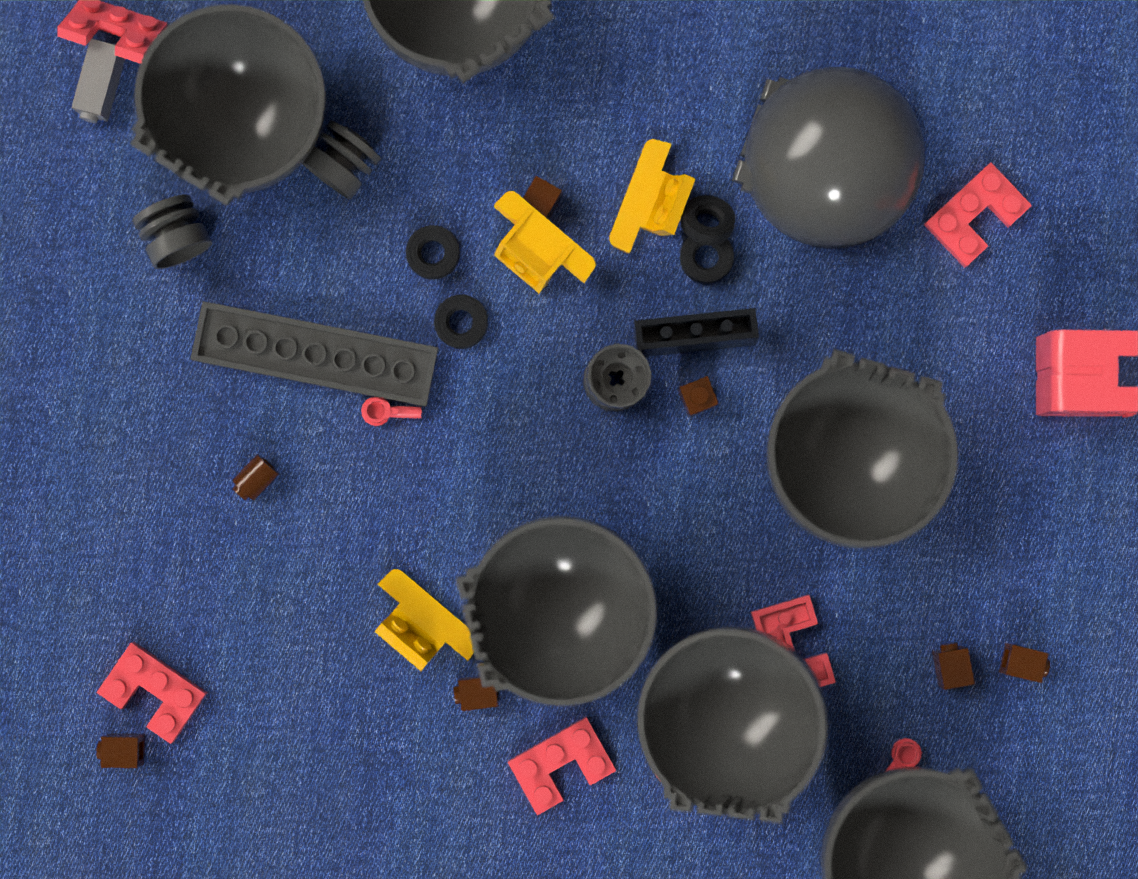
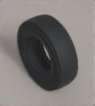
(708, 205)
(425, 235)
(701, 274)
(454, 304)

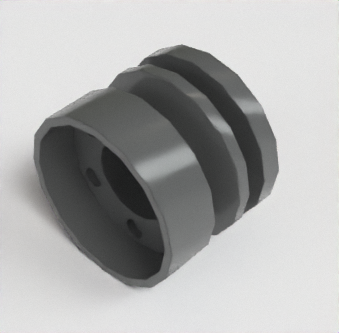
(341, 159)
(171, 229)
(634, 378)

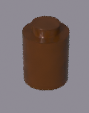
(254, 478)

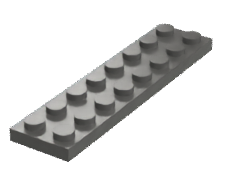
(314, 354)

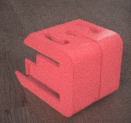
(1081, 373)

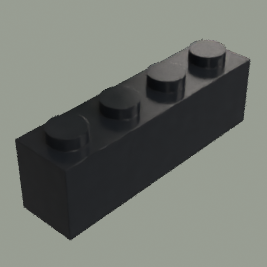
(696, 332)

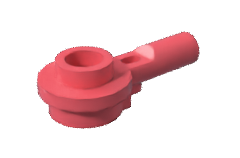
(377, 411)
(905, 754)

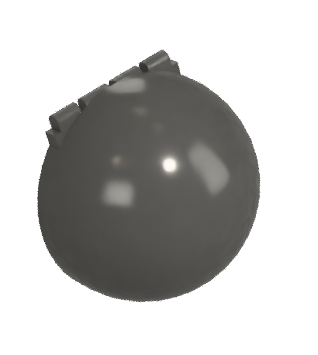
(457, 34)
(229, 100)
(832, 156)
(862, 452)
(559, 611)
(733, 724)
(918, 828)

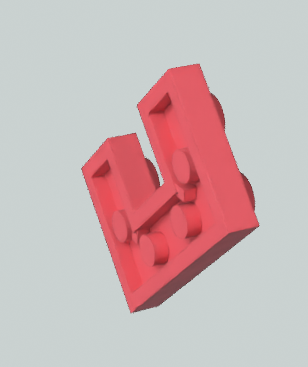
(135, 29)
(985, 190)
(789, 617)
(141, 668)
(575, 742)

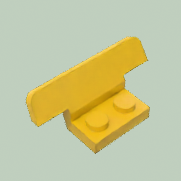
(652, 198)
(537, 246)
(420, 623)

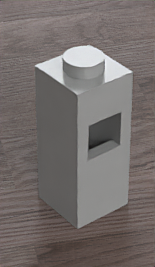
(98, 82)

